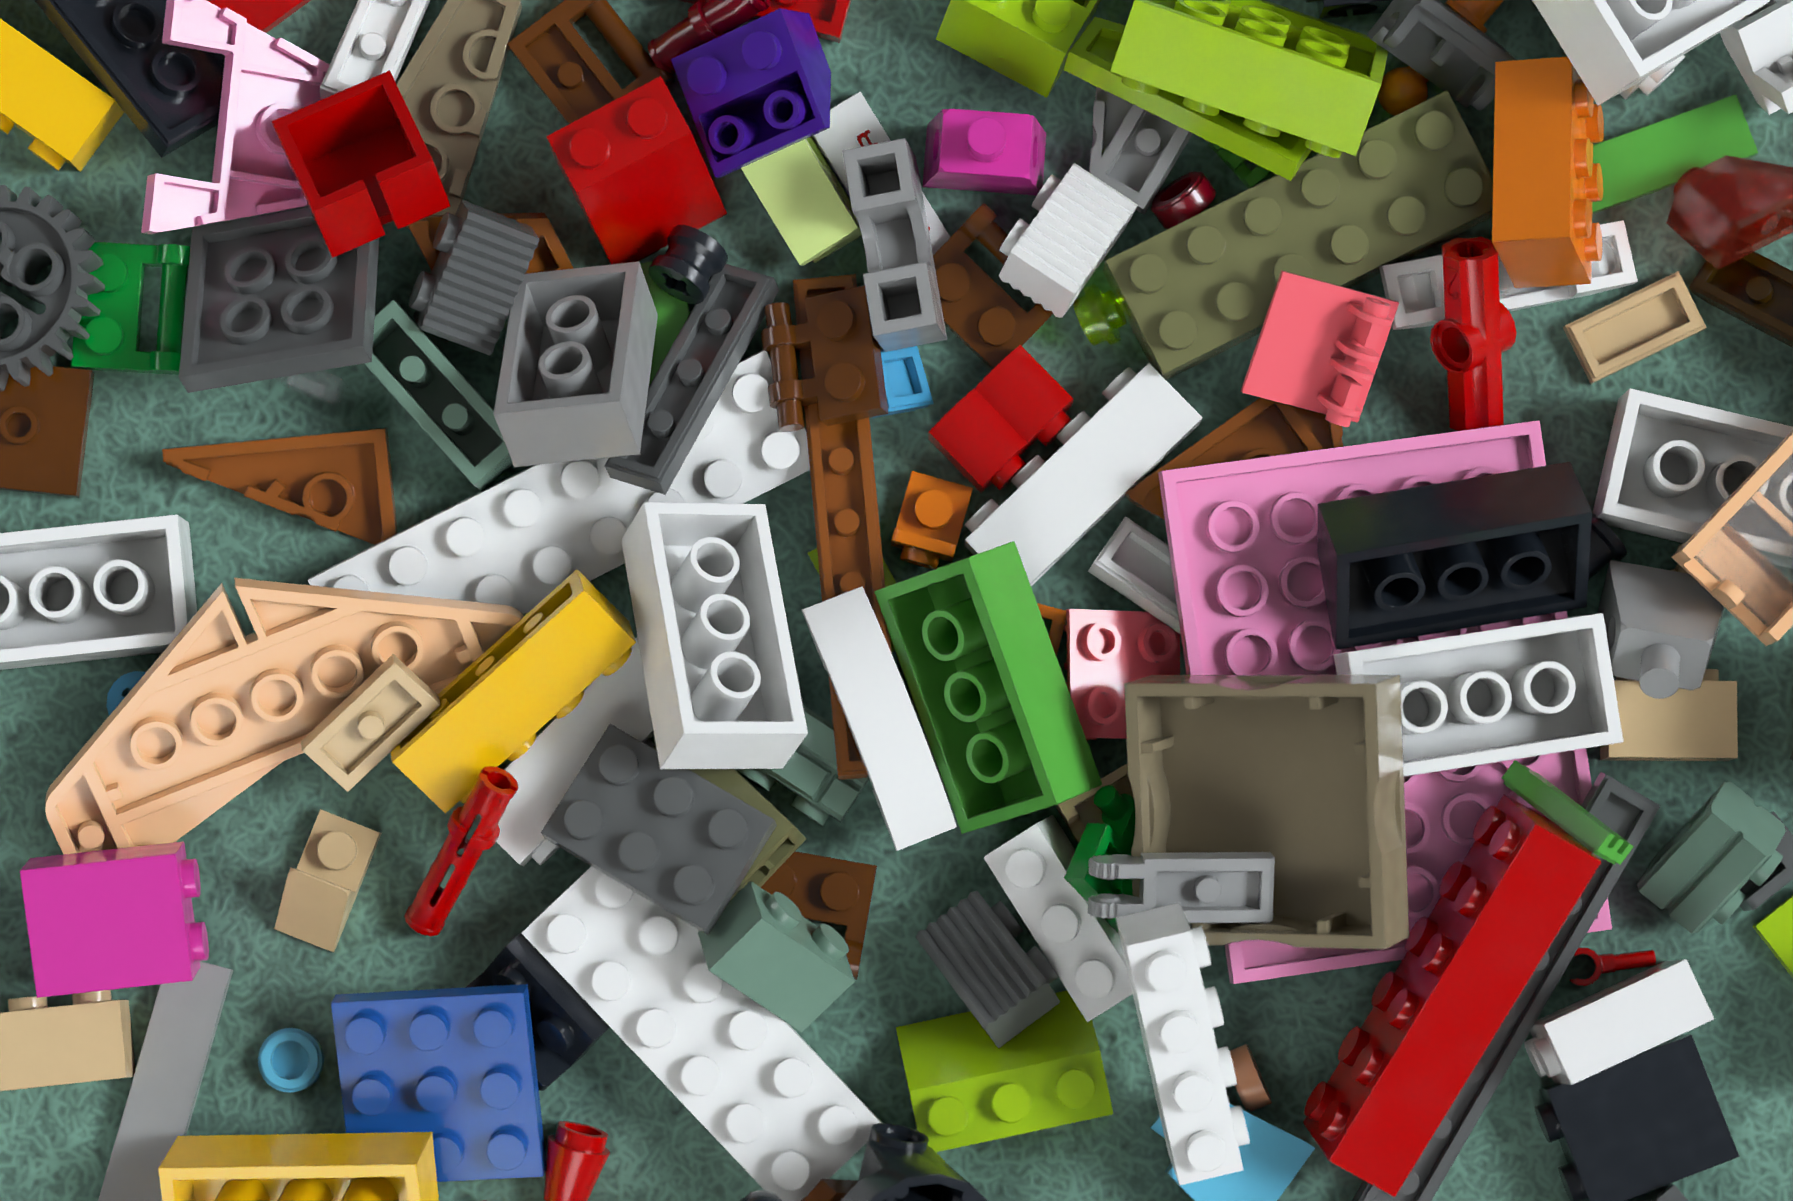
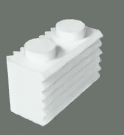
(1065, 240)

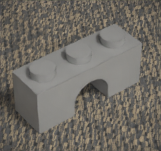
(897, 245)

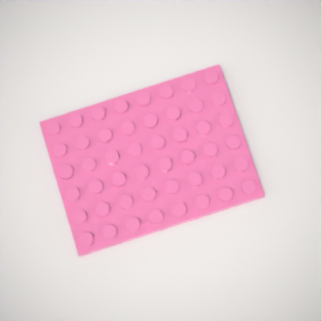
(1259, 607)

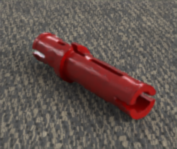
(488, 799)

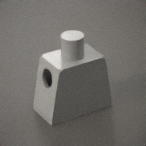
(1658, 627)

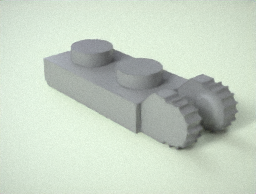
(1207, 885)

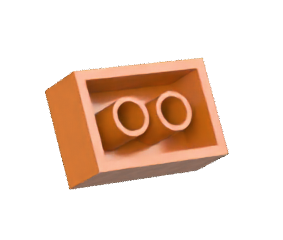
(1545, 173)

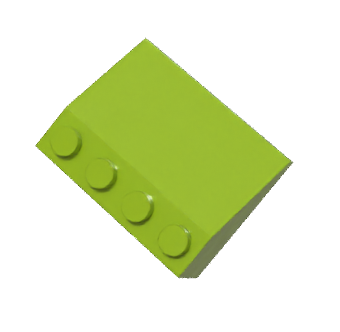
(1257, 64)

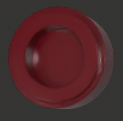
(1183, 199)

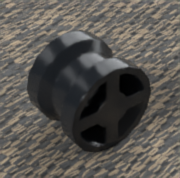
(688, 264)

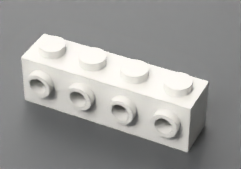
(1180, 1042)

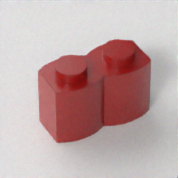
(1002, 420)

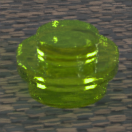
(1099, 315)

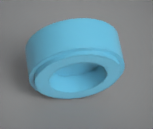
(290, 1060)

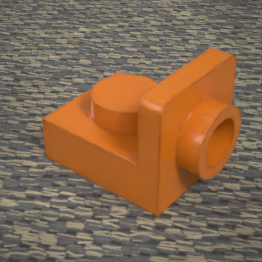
(930, 520)

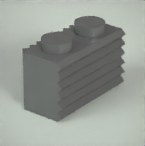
(473, 276)
(989, 968)

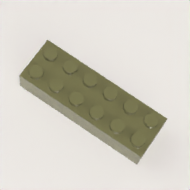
(1334, 222)

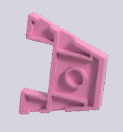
(259, 84)

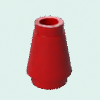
(574, 1161)

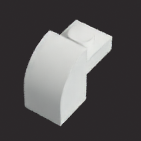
(1764, 54)

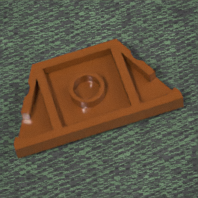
(1255, 432)

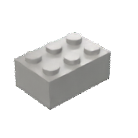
(577, 365)

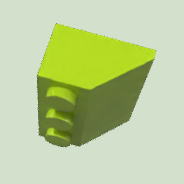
(977, 1093)

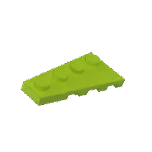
(1092, 61)

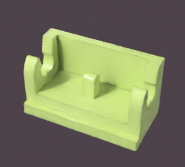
(804, 200)

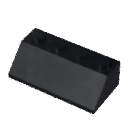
(1454, 554)

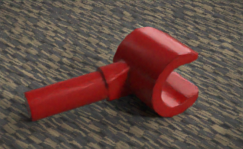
(1610, 963)

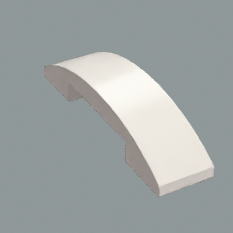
(1420, 282)
(880, 718)

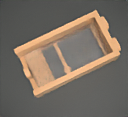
(1748, 549)

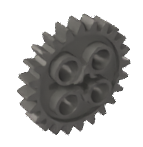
(33, 237)

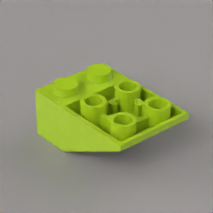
(1018, 36)

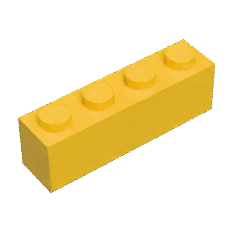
(51, 103)
(515, 690)

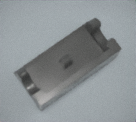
(1442, 48)

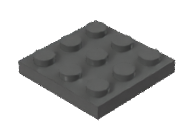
(274, 302)

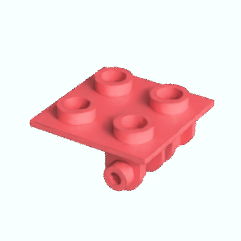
(1319, 347)
(1104, 654)

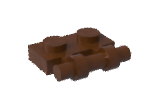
(844, 358)

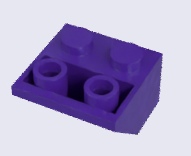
(757, 89)

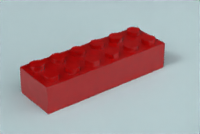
(1448, 994)

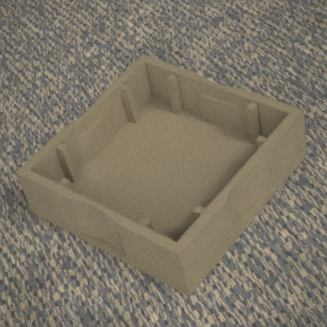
(1284, 771)

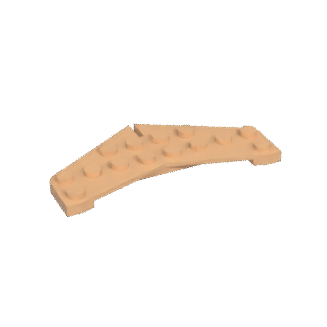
(237, 705)

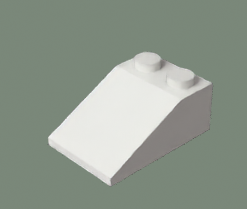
(1628, 40)

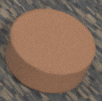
(1250, 1083)

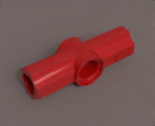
(1473, 333)

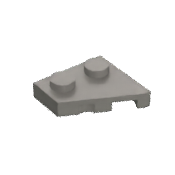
(1133, 148)

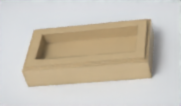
(1634, 327)

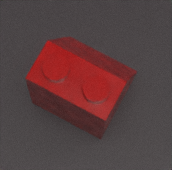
(636, 172)

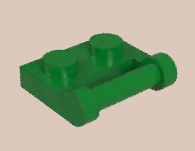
(116, 331)

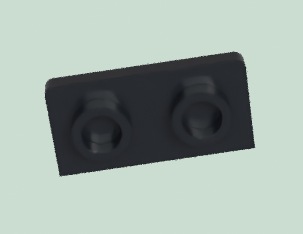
(561, 1019)

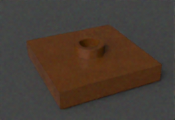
(45, 431)

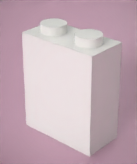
(1617, 1023)

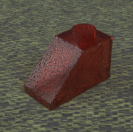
(1732, 207)

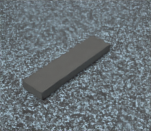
(695, 376)

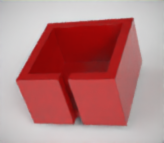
(361, 163)

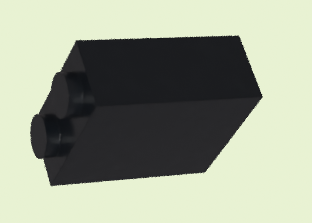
(1637, 1124)

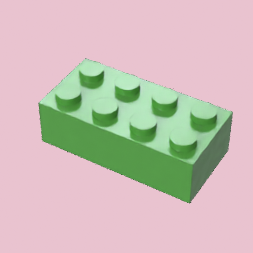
(988, 688)

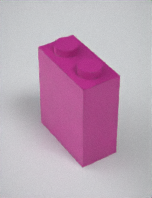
(113, 919)

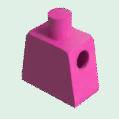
(984, 152)

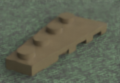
(455, 83)

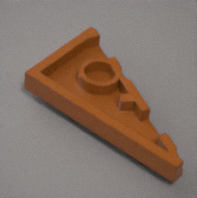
(324, 477)

